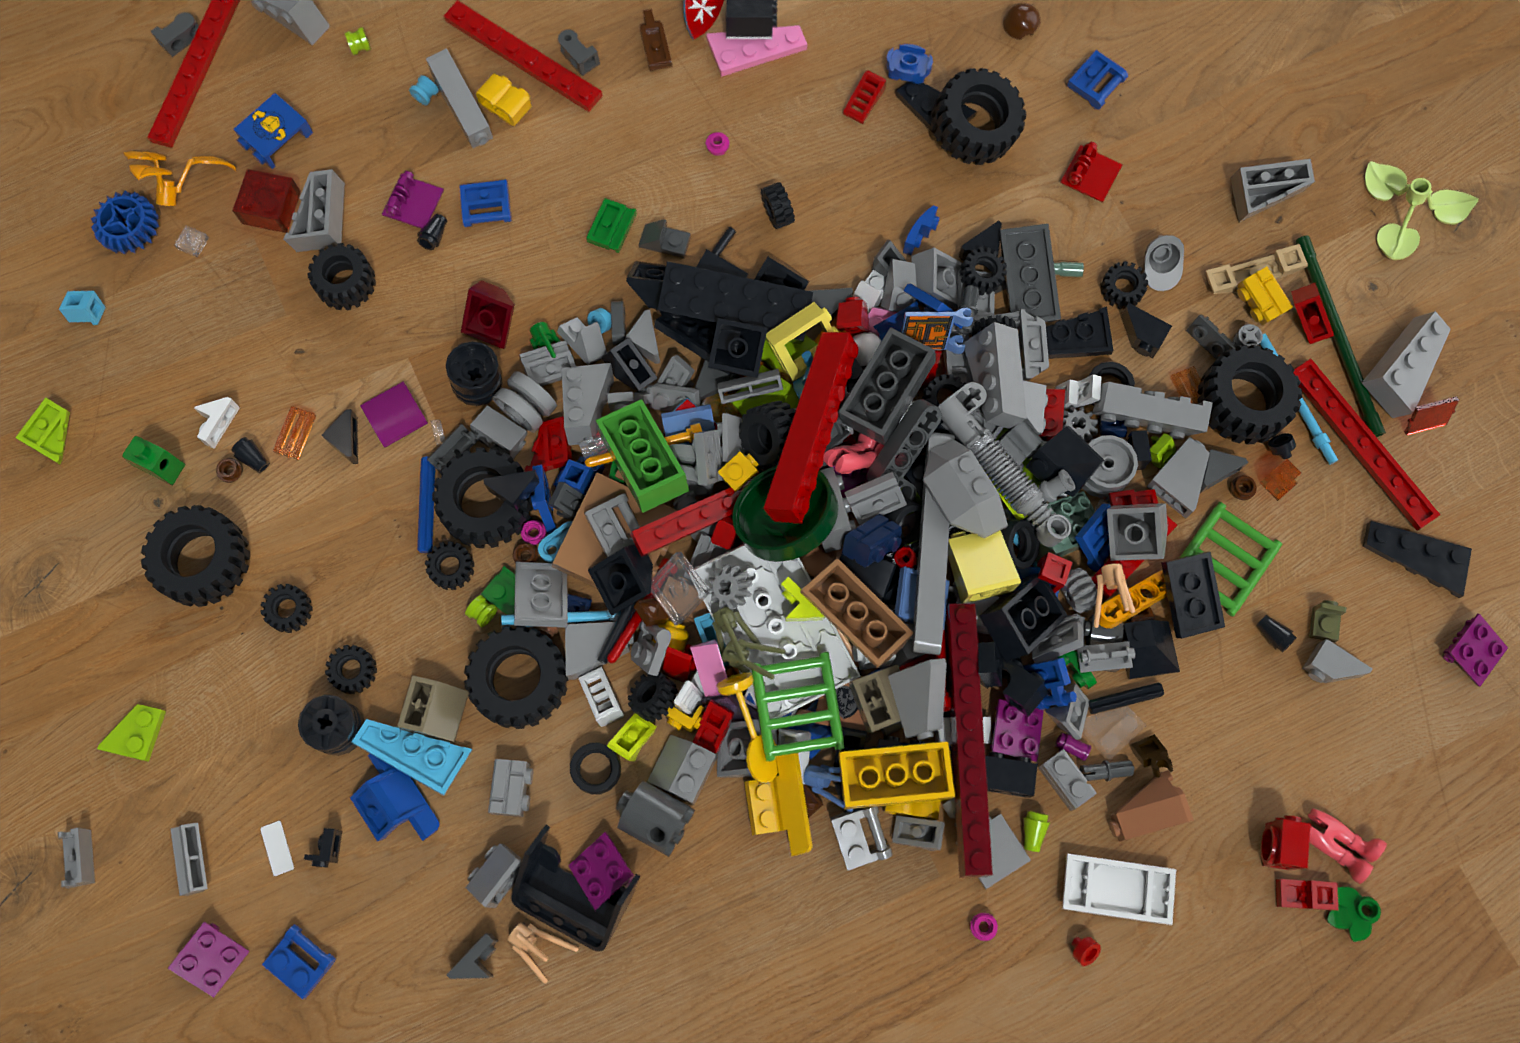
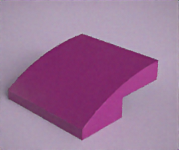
(393, 414)

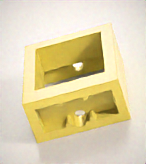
(791, 329)

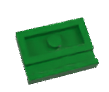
(611, 225)
(502, 591)

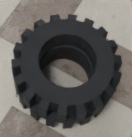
(332, 262)
(766, 431)

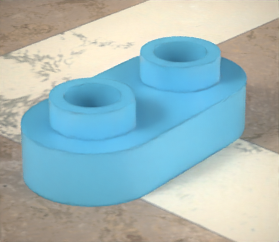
(553, 540)

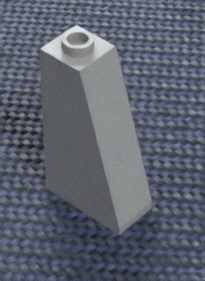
(459, 98)

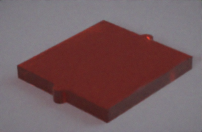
(1431, 415)

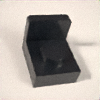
(329, 848)

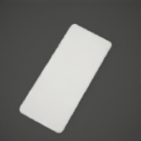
(277, 848)

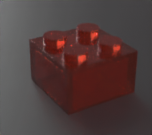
(266, 201)

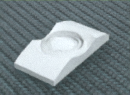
(1119, 889)

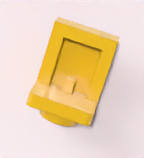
(739, 470)
(678, 719)

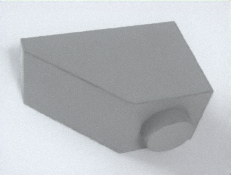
(899, 275)
(1332, 664)

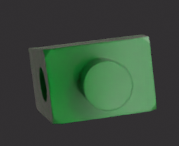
(148, 457)

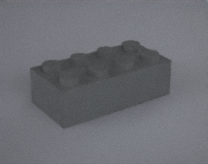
(887, 386)

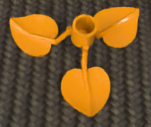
(165, 189)

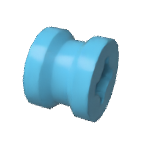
(423, 90)

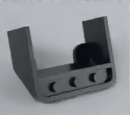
(559, 900)

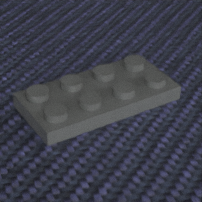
(1030, 271)

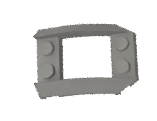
(1032, 344)

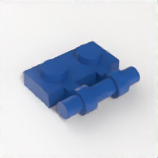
(1055, 677)

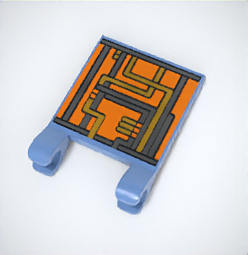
(935, 328)

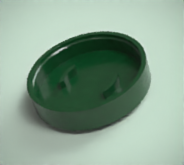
(783, 540)

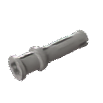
(1051, 489)

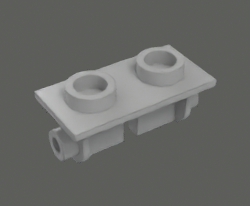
(1105, 657)

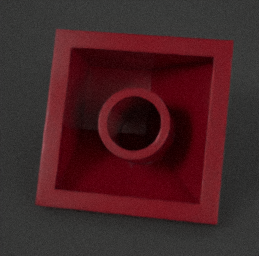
(488, 314)

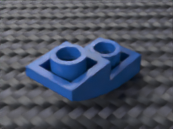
(922, 228)

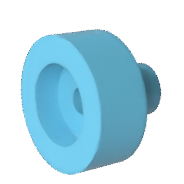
(602, 317)

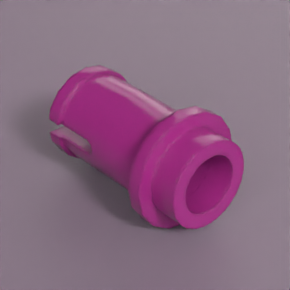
(1073, 746)

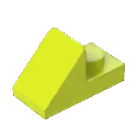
(805, 609)
(632, 737)

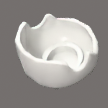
(867, 346)

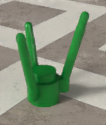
(543, 337)

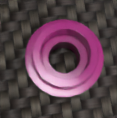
(717, 149)
(528, 527)
(992, 926)

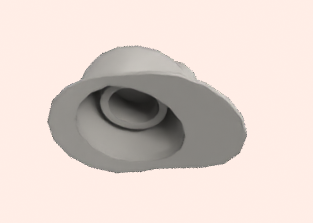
(1164, 262)

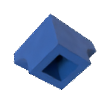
(578, 475)

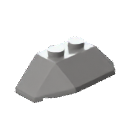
(964, 490)

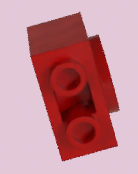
(1286, 843)

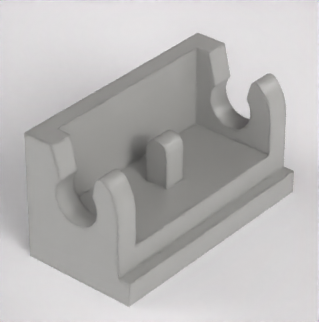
(498, 432)
(77, 857)

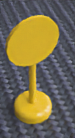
(756, 760)

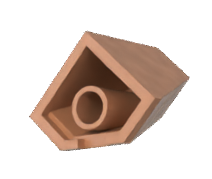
(1151, 809)

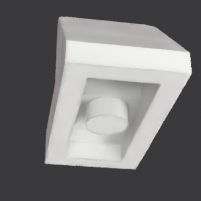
(871, 290)
(219, 417)

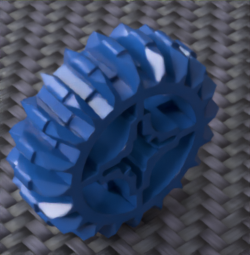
(110, 223)

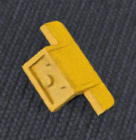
(781, 805)

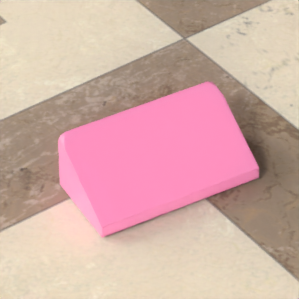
(709, 666)

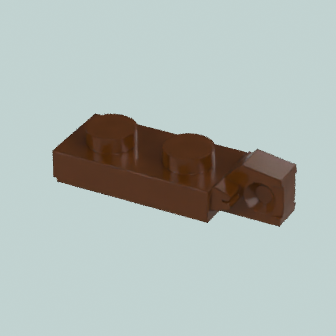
(655, 42)

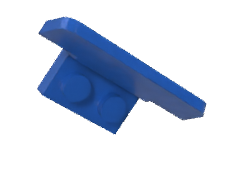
(393, 800)

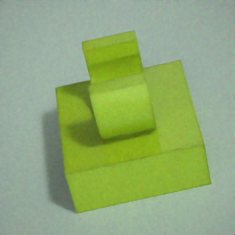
(1162, 450)

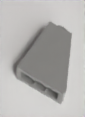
(1182, 477)
(584, 646)
(920, 697)

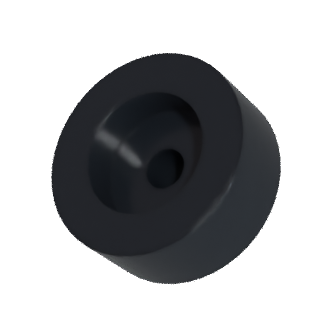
(1282, 445)

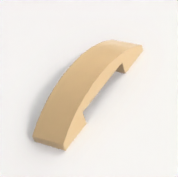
(1281, 264)

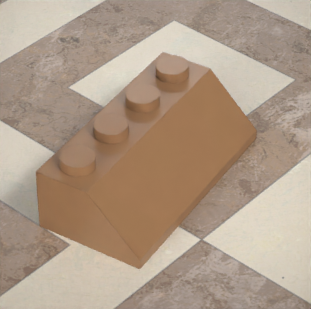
(857, 613)

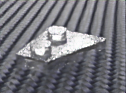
(1112, 730)

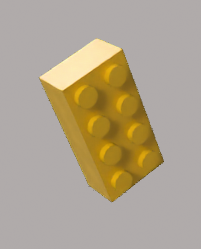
(896, 775)

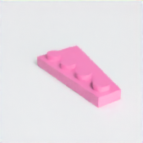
(740, 54)

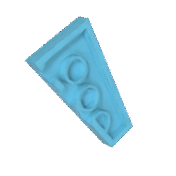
(418, 756)

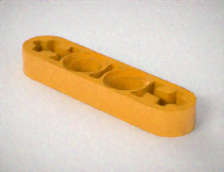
(1139, 601)

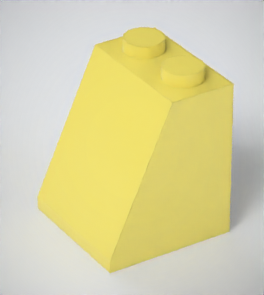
(981, 566)

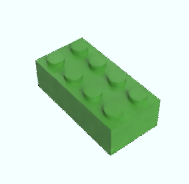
(642, 455)

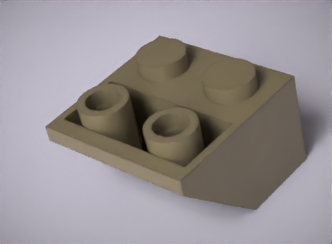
(876, 699)
(433, 709)

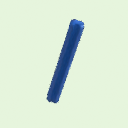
(426, 506)

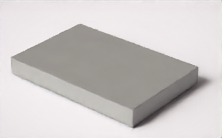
(540, 595)

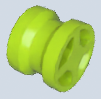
(357, 41)
(481, 611)

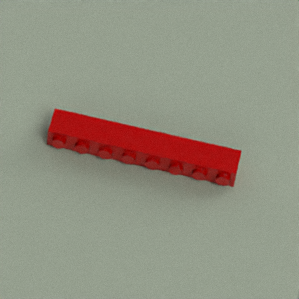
(811, 428)

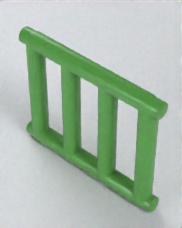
(1259, 567)
(831, 714)

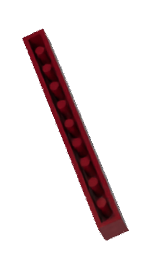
(967, 743)

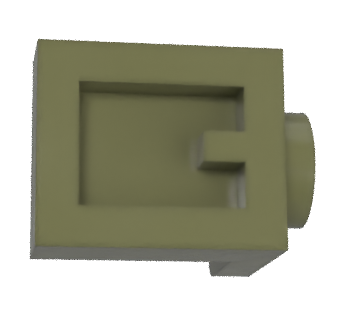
(1326, 621)

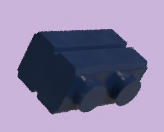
(872, 540)

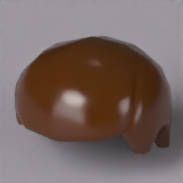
(1021, 20)

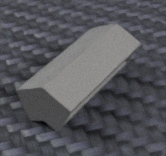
(749, 382)
(189, 859)

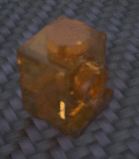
(1281, 479)

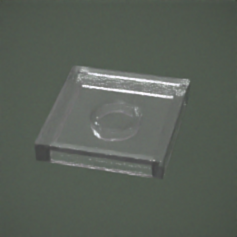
(678, 588)

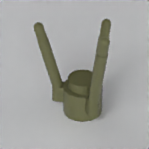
(726, 620)
(731, 656)

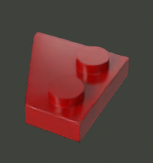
(551, 447)

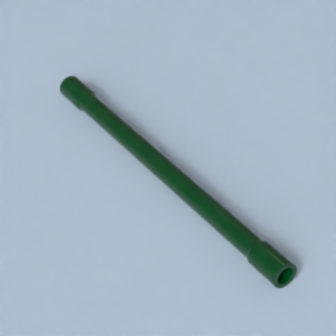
(1370, 415)

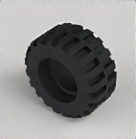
(992, 94)
(1269, 375)
(454, 484)
(171, 537)
(489, 657)

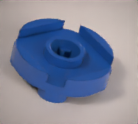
(916, 70)

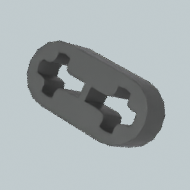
(618, 322)

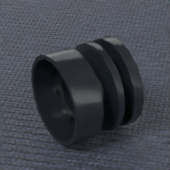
(467, 364)
(345, 724)

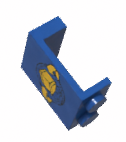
(270, 128)

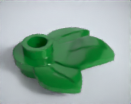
(1351, 916)

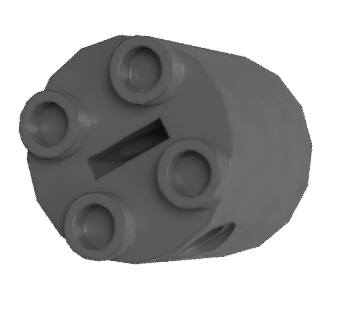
(653, 817)

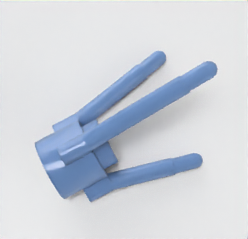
(821, 777)

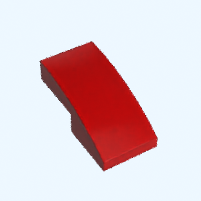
(1130, 497)
(677, 665)
(713, 727)
(1306, 894)

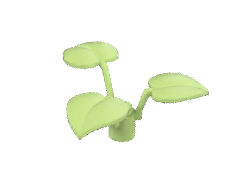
(1386, 180)

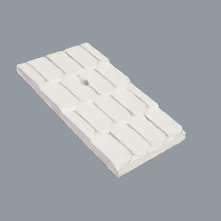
(768, 624)

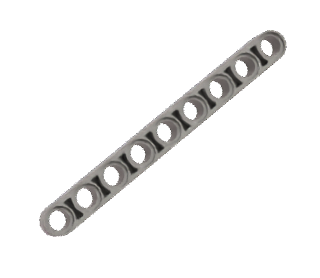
(931, 567)

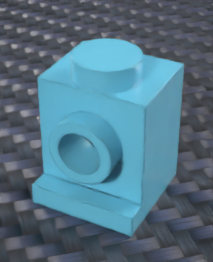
(82, 307)

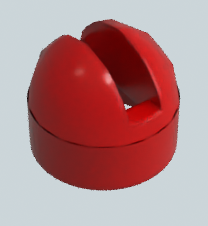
(901, 553)

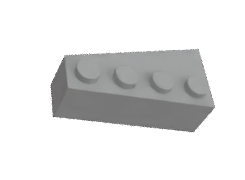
(1407, 365)
(997, 367)
(1152, 410)

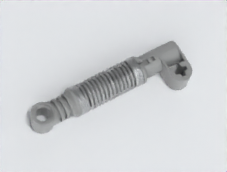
(999, 466)

